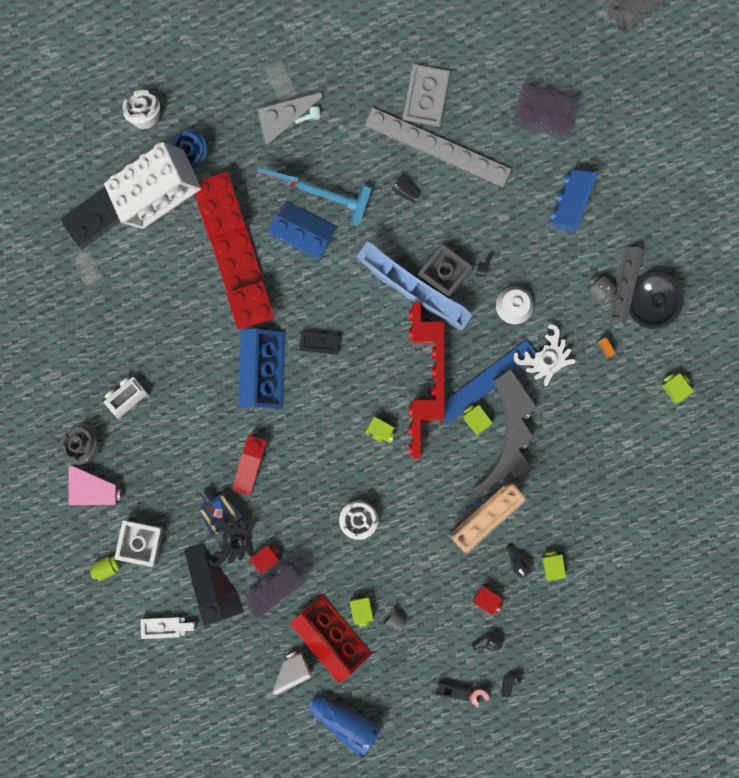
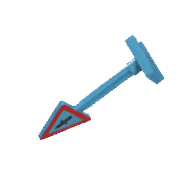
(357, 205)

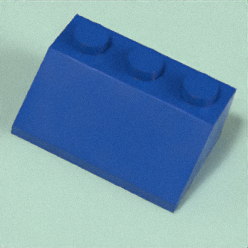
(573, 200)
(302, 230)

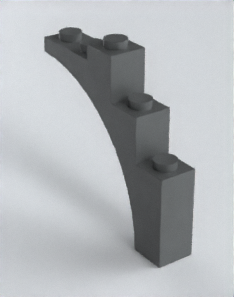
(510, 460)

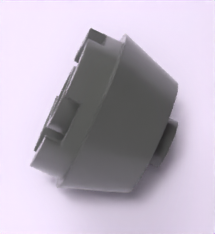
(79, 446)

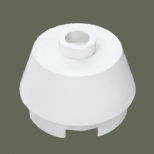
(142, 109)
(514, 305)
(358, 520)

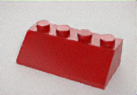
(331, 639)

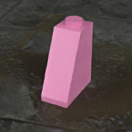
(91, 489)

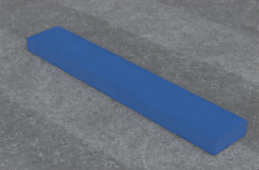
(483, 383)

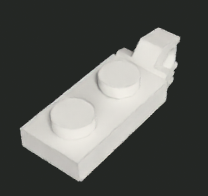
(165, 627)

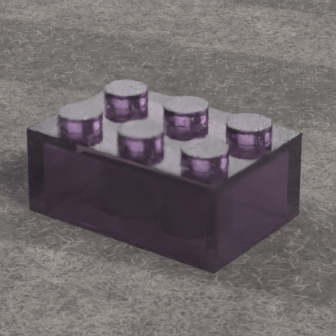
(544, 112)
(273, 590)

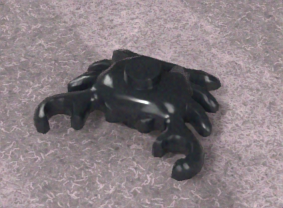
(234, 540)

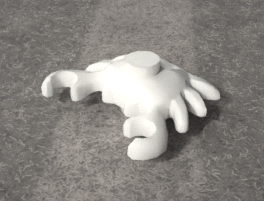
(549, 359)

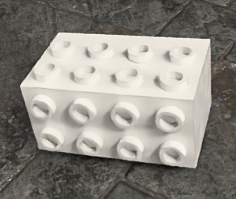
(152, 185)

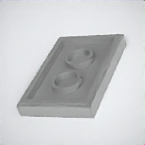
(426, 95)

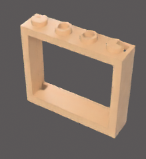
(487, 517)

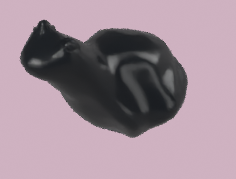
(488, 642)

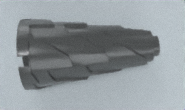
(630, 12)

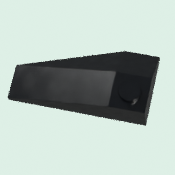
(212, 590)

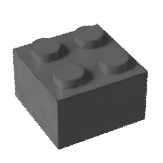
(445, 271)

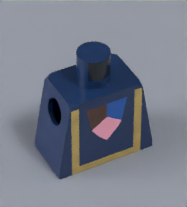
(218, 508)

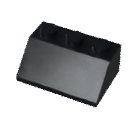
(91, 219)

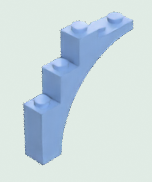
(413, 288)

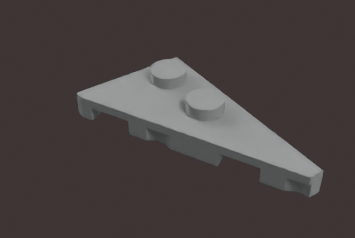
(278, 116)

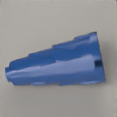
(349, 726)

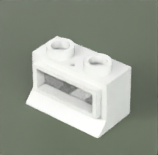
(125, 397)

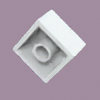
(139, 543)

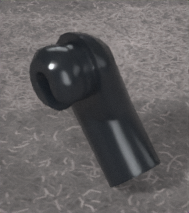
(509, 681)

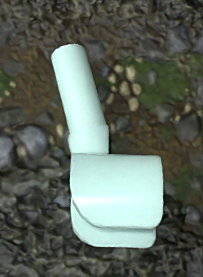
(314, 115)

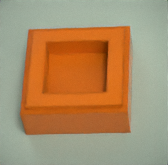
(606, 347)

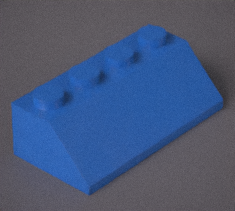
(261, 368)

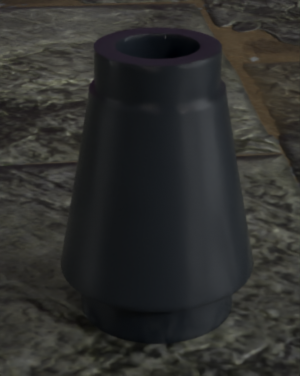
(405, 190)

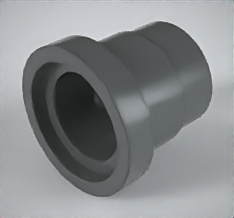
(394, 620)

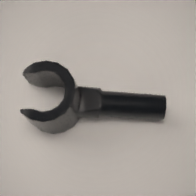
(482, 270)

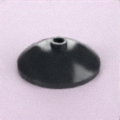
(648, 292)

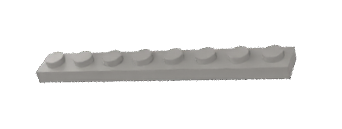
(437, 147)

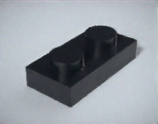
(319, 343)

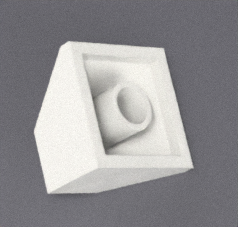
(292, 672)

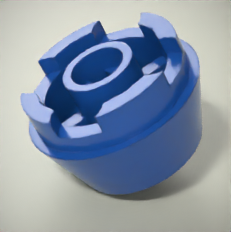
(194, 146)

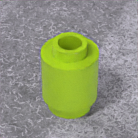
(104, 568)

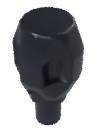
(519, 563)

